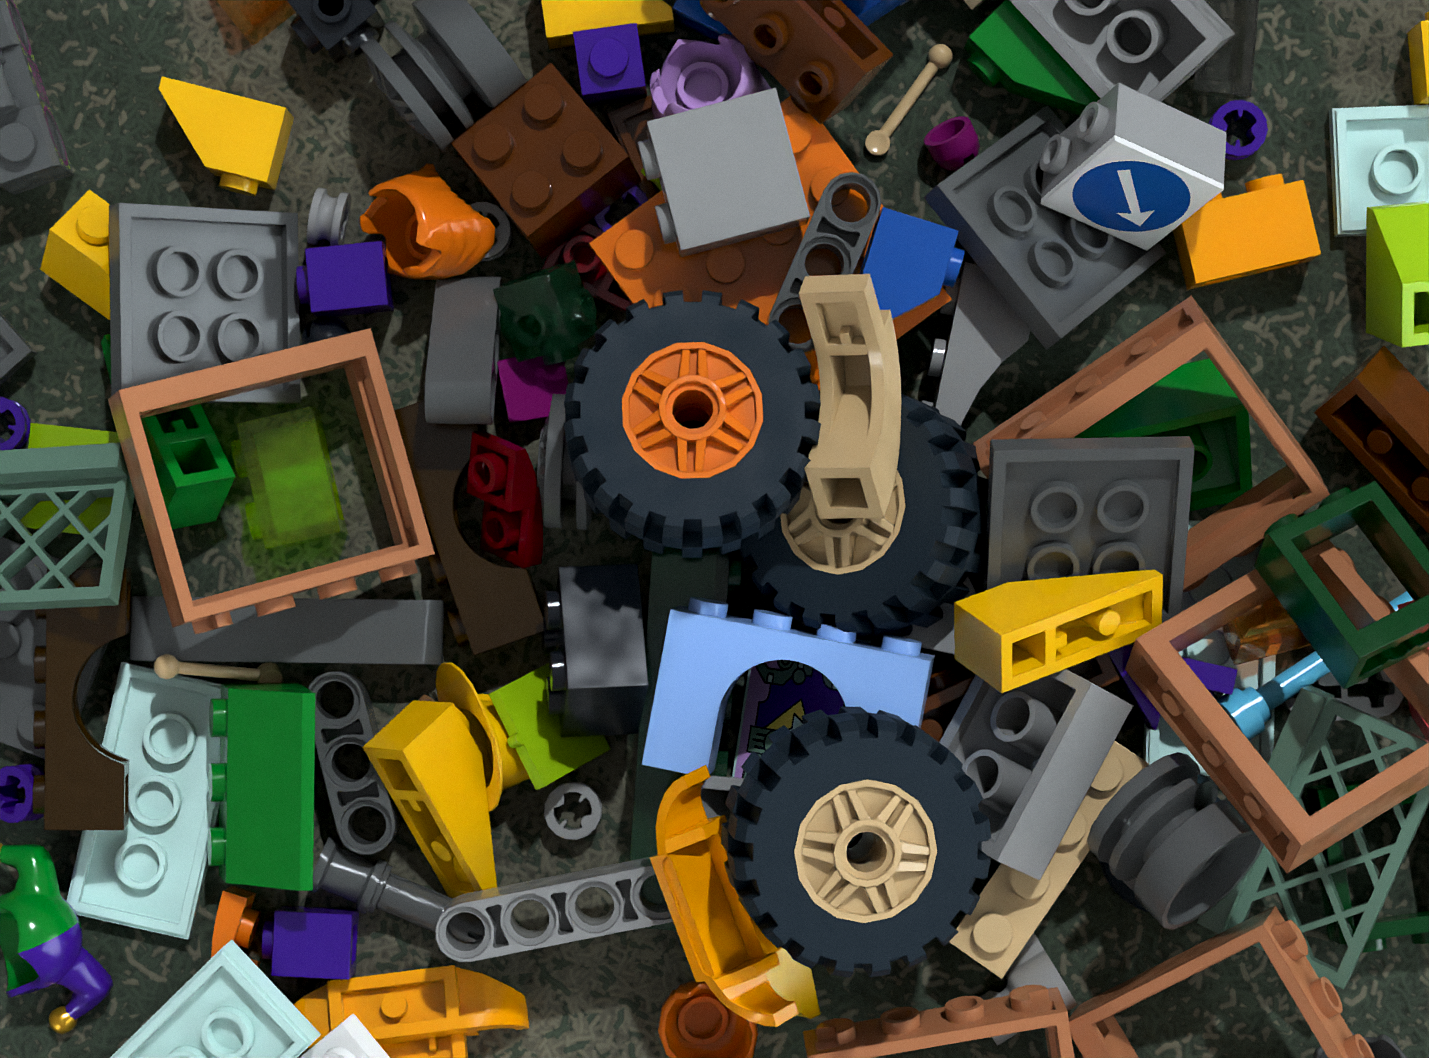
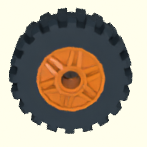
(679, 367)

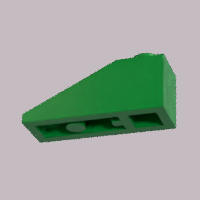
(1024, 63)
(186, 461)

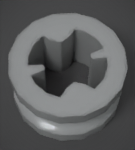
(328, 217)
(503, 232)
(589, 821)

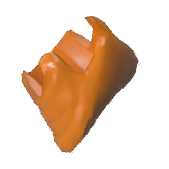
(426, 227)

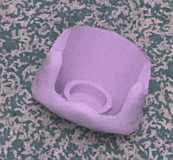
(702, 75)

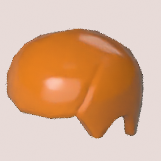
(689, 1018)

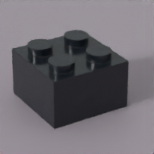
(595, 650)

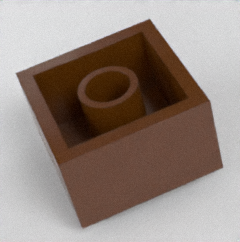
(546, 160)

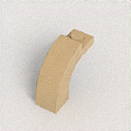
(859, 397)

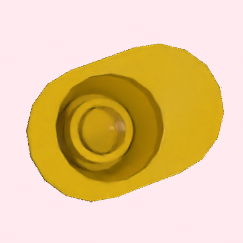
(500, 761)

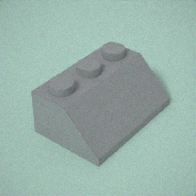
(1130, 42)
(1033, 759)

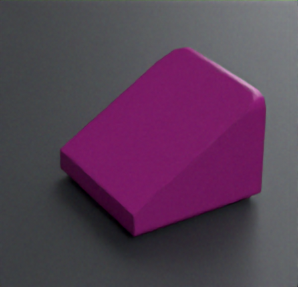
(530, 387)

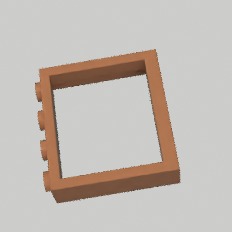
(360, 359)
(1135, 367)
(1226, 751)
(959, 1021)
(1100, 1035)

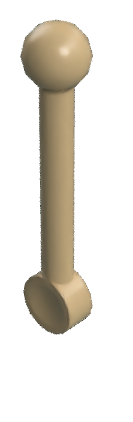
(878, 141)
(168, 666)

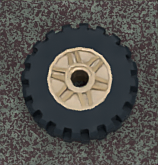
(887, 570)
(902, 876)

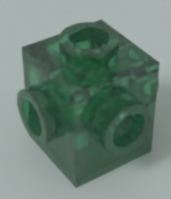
(546, 313)

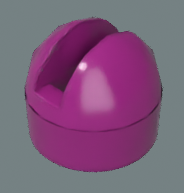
(952, 143)

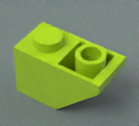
(1398, 273)

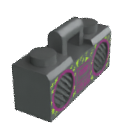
(29, 134)

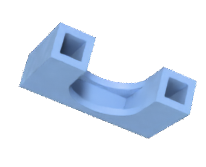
(712, 650)

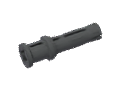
(374, 886)

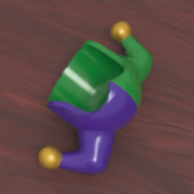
(45, 938)

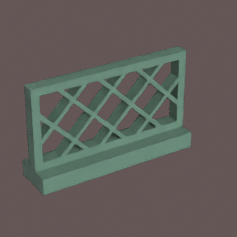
(56, 476)
(1293, 762)

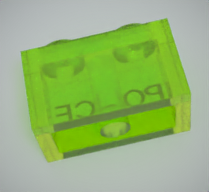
(289, 479)

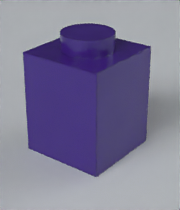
(610, 64)
(345, 280)
(312, 942)

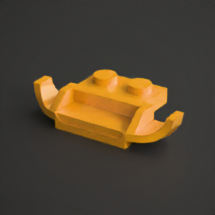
(711, 922)
(419, 1009)

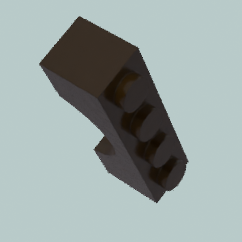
(492, 601)
(82, 779)

